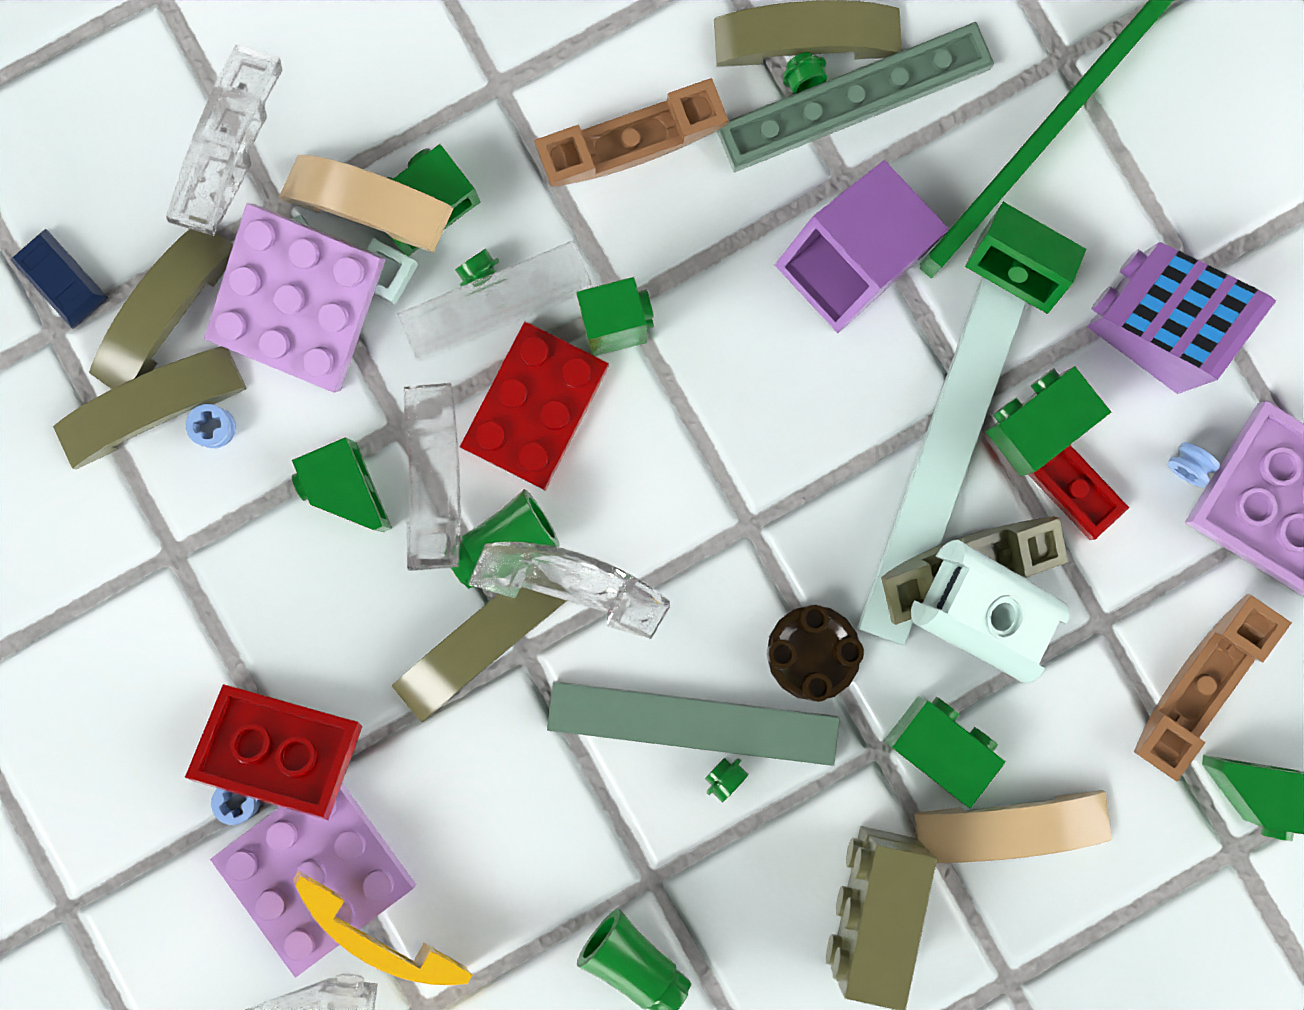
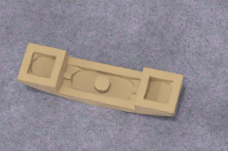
(366, 199)
(1016, 829)

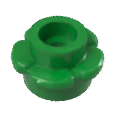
(804, 72)
(476, 267)
(725, 778)

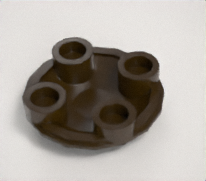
(814, 653)

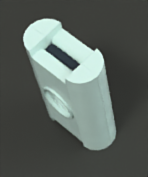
(990, 612)

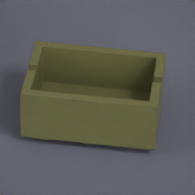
(881, 917)

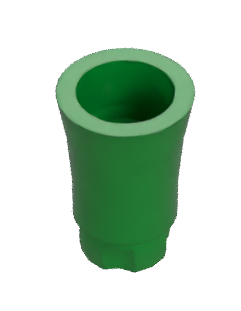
(516, 522)
(633, 965)

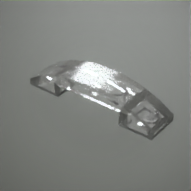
(433, 477)
(572, 577)

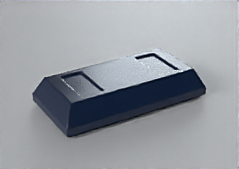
(59, 278)

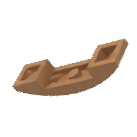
(633, 138)
(1206, 682)

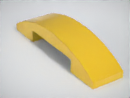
(428, 966)

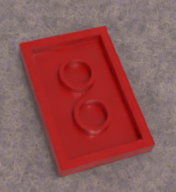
(534, 405)
(274, 751)

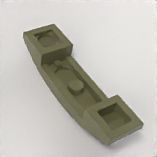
(807, 26)
(158, 306)
(146, 403)
(1021, 547)
(472, 649)

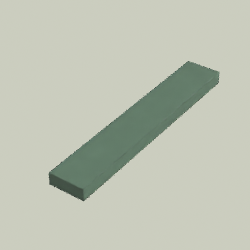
(855, 97)
(693, 723)

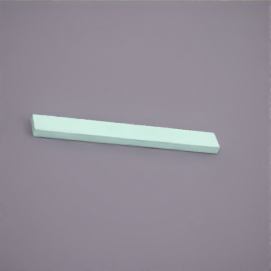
(947, 445)

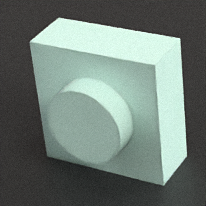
(395, 272)

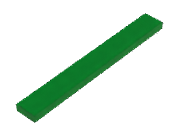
(1043, 136)

